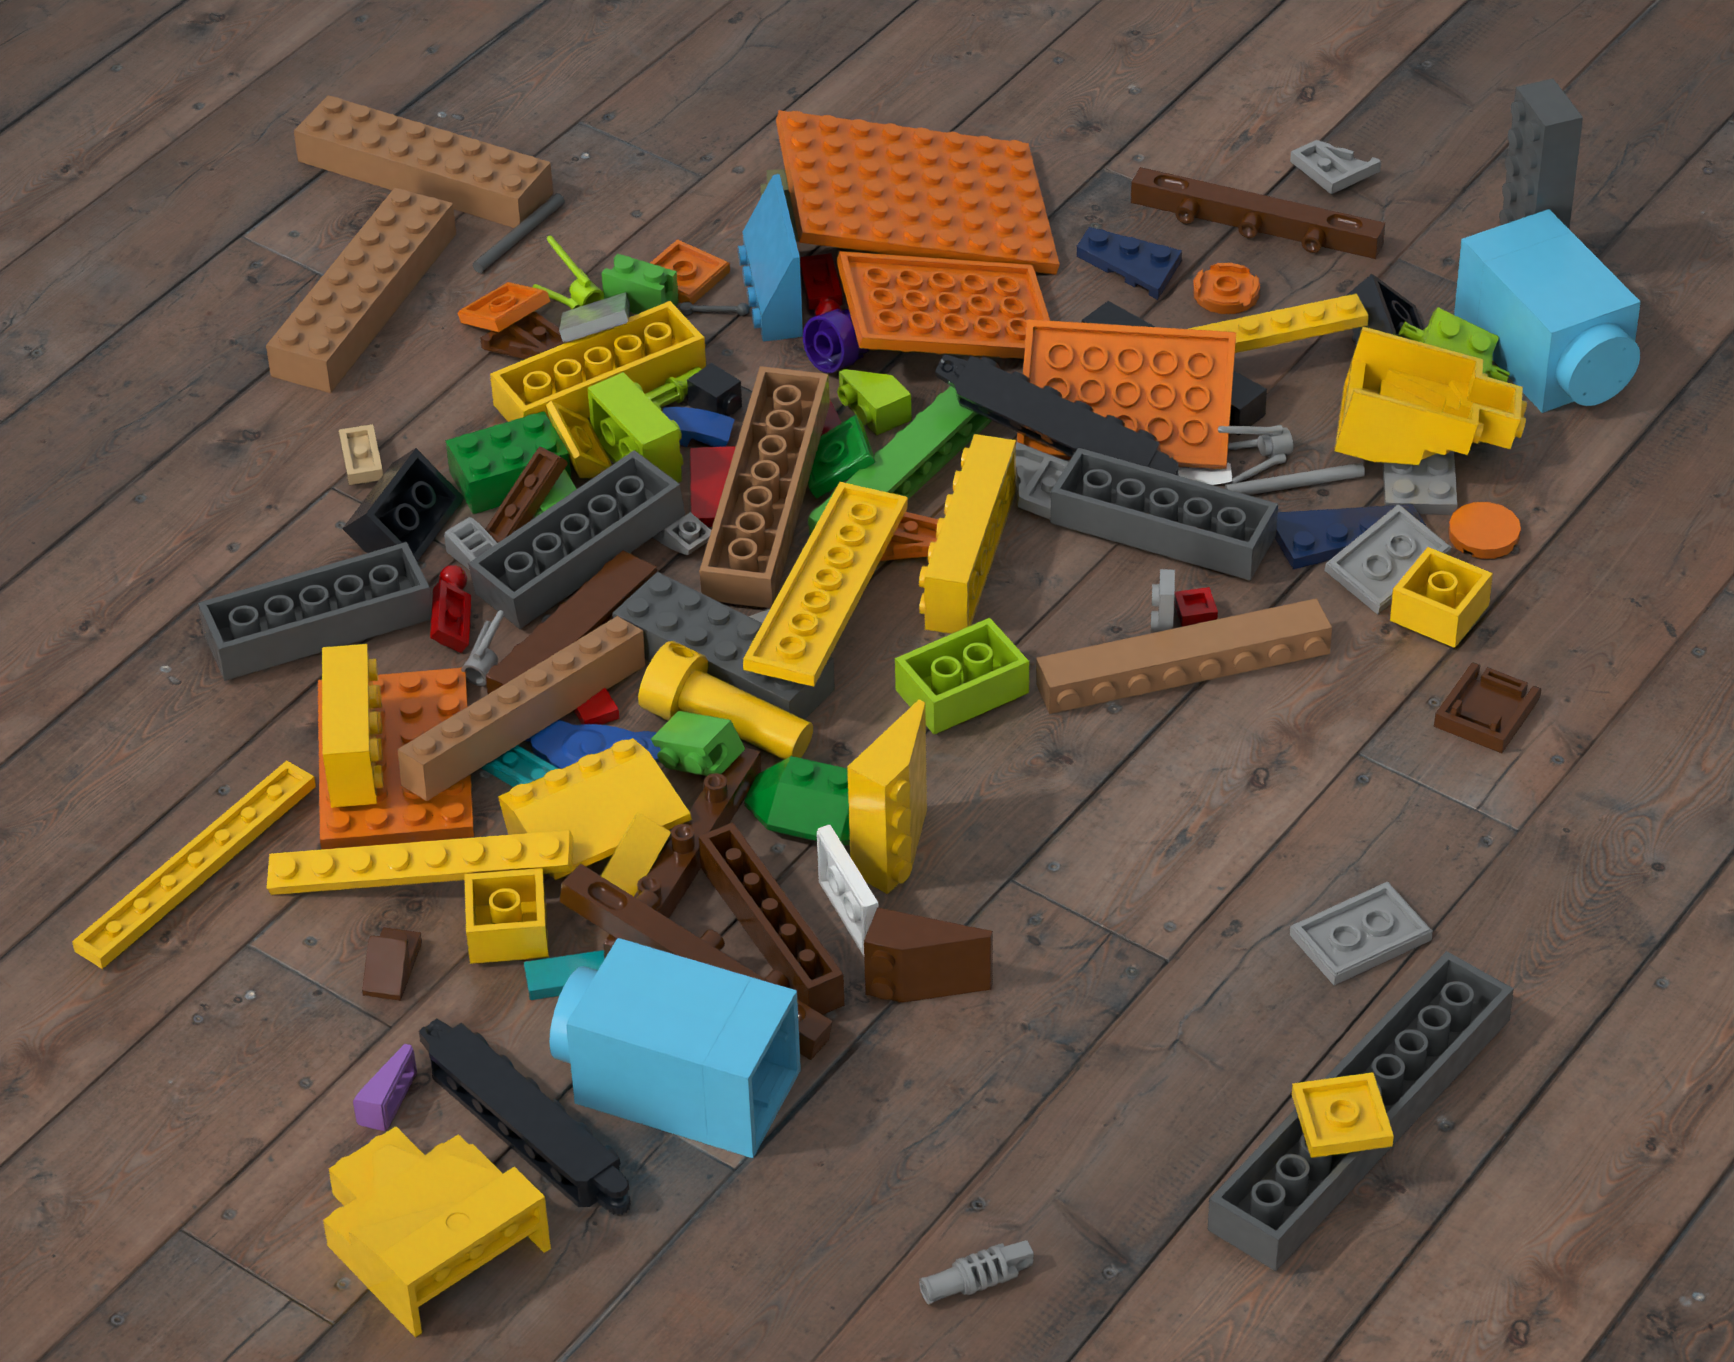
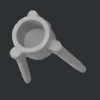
(1274, 443)
(481, 657)

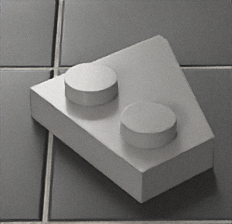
(1332, 166)
(1035, 478)
(1164, 598)

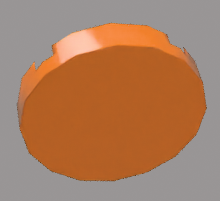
(1226, 288)
(1484, 530)

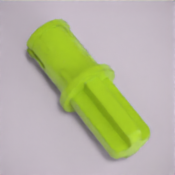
(673, 390)

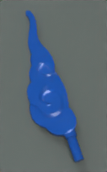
(565, 743)

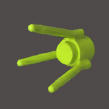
(582, 290)

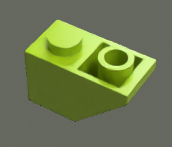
(875, 398)

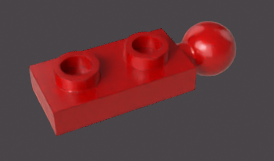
(821, 283)
(451, 609)

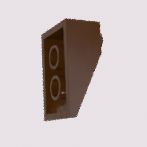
(925, 957)

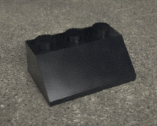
(1385, 308)
(405, 506)

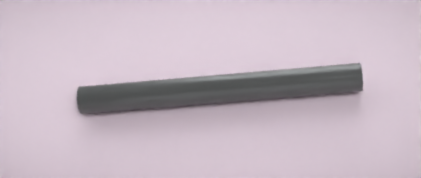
(518, 233)

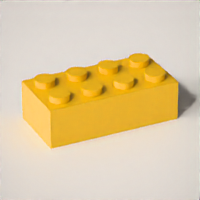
(351, 725)

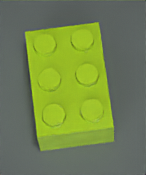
(631, 421)
(962, 675)

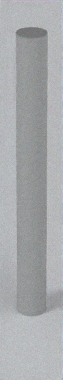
(1298, 479)

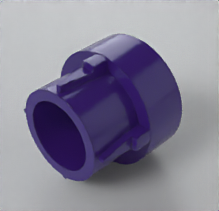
(832, 341)

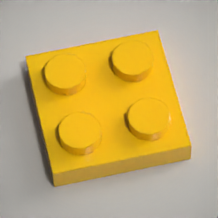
(1342, 1115)

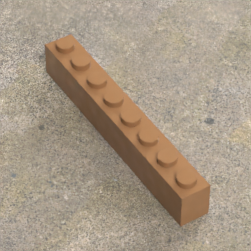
(1183, 655)
(520, 708)

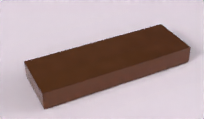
(526, 494)

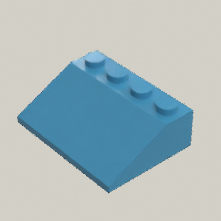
(772, 267)

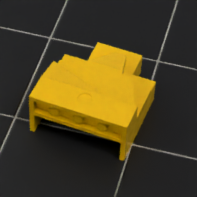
(1421, 401)
(426, 1219)

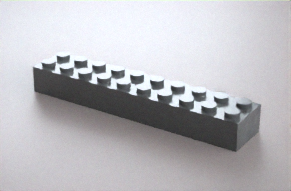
(1415, 1056)

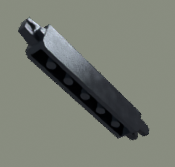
(1046, 415)
(525, 1117)

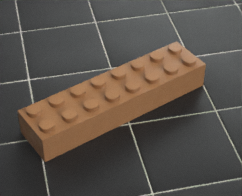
(423, 160)
(361, 290)
(765, 487)

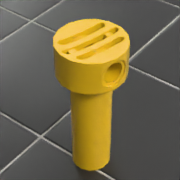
(680, 682)

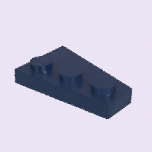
(1135, 259)

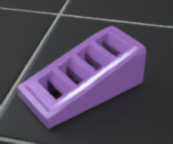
(383, 1094)

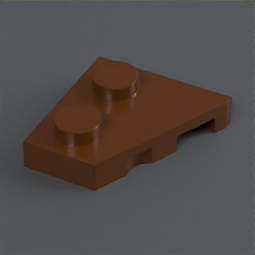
(524, 338)

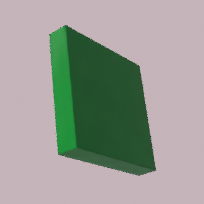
(840, 456)

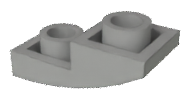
(684, 534)

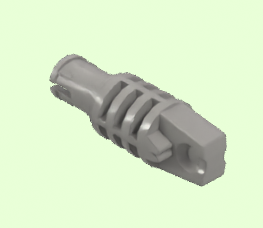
(978, 1271)

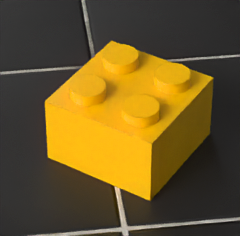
(1441, 597)
(506, 915)

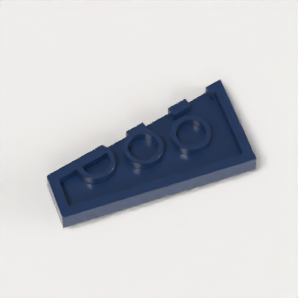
(1321, 534)

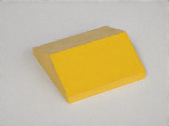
(580, 441)

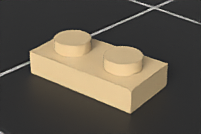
(361, 454)

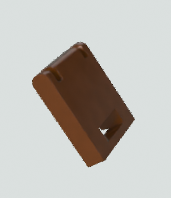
(1486, 709)

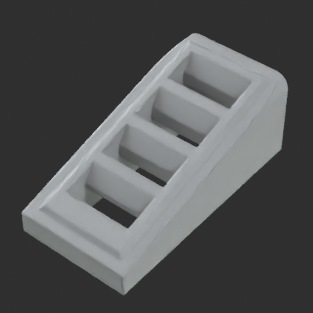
(466, 536)

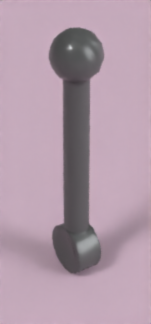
(688, 308)

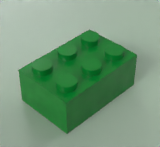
(493, 458)

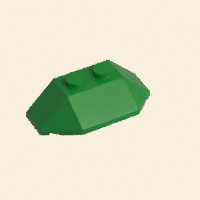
(800, 798)

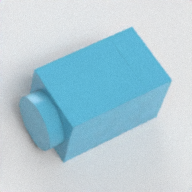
(1556, 311)
(679, 1045)

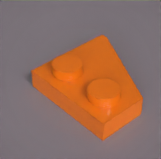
(911, 537)

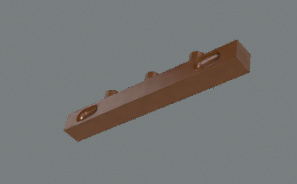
(1257, 213)
(711, 810)
(640, 923)

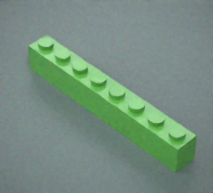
(917, 450)

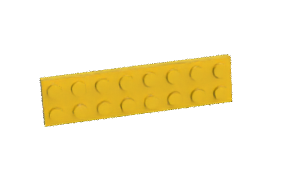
(825, 584)

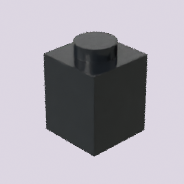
(714, 391)

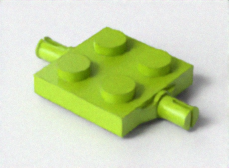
(1459, 336)

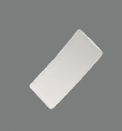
(1207, 476)

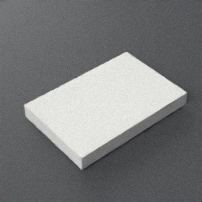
(845, 885)

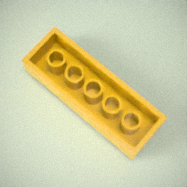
(646, 349)
(968, 534)

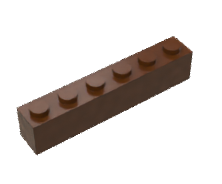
(576, 617)
(771, 918)

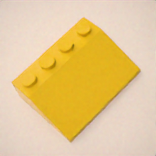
(595, 801)
(889, 801)

